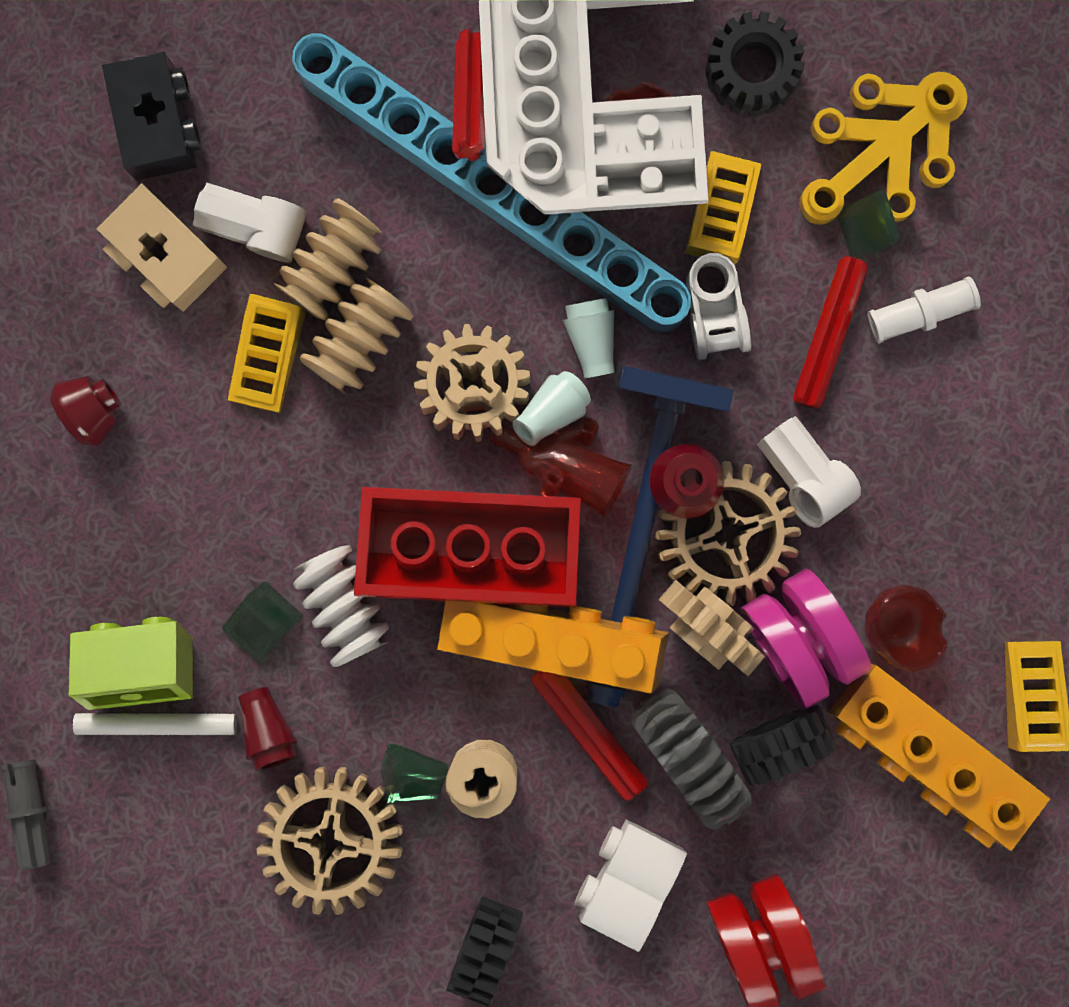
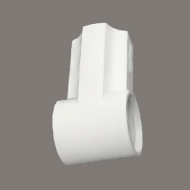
(264, 225)
(816, 484)

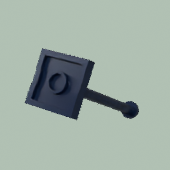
(670, 399)

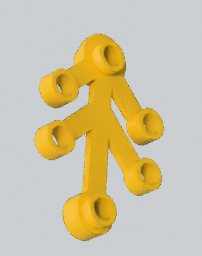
(890, 141)

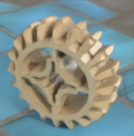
(737, 556)
(304, 838)

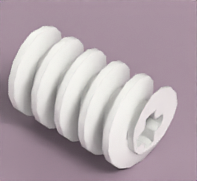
(340, 607)

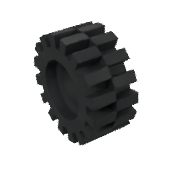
(761, 34)
(783, 745)
(485, 951)

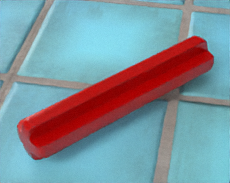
(468, 97)
(830, 332)
(590, 734)

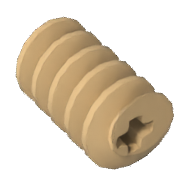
(330, 259)
(356, 336)
(467, 792)

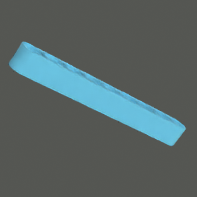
(462, 178)

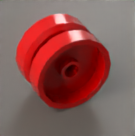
(768, 944)

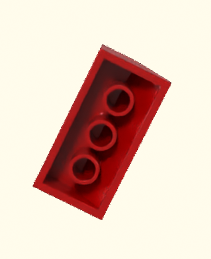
(468, 547)

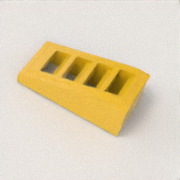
(701, 244)
(251, 328)
(1016, 697)

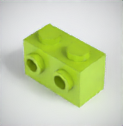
(131, 664)

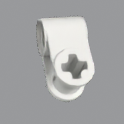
(717, 310)

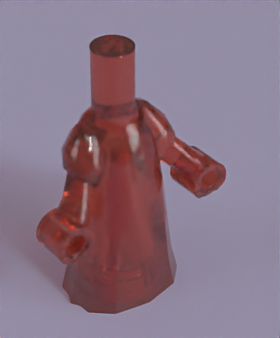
(569, 467)

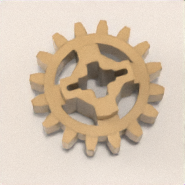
(459, 401)
(712, 628)

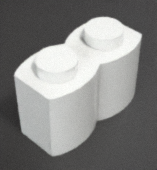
(630, 884)

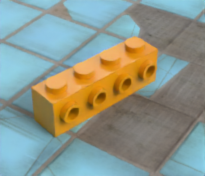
(558, 642)
(939, 757)

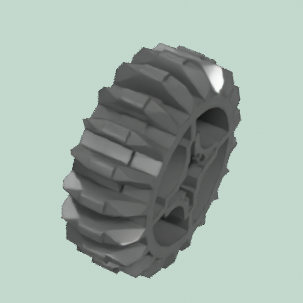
(691, 759)

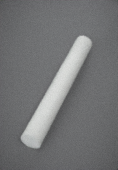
(154, 724)

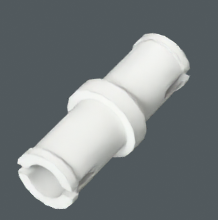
(924, 309)

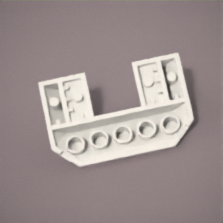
(561, 145)

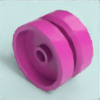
(809, 637)

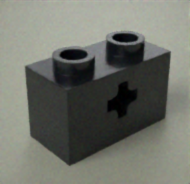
(133, 92)

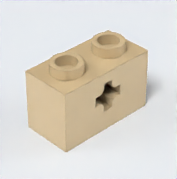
(140, 225)

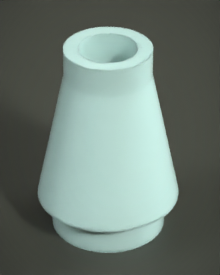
(592, 336)
(554, 406)

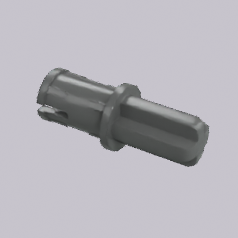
(26, 814)

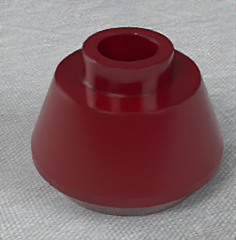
(86, 408)
(693, 498)

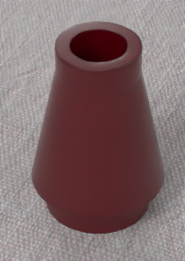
(265, 730)

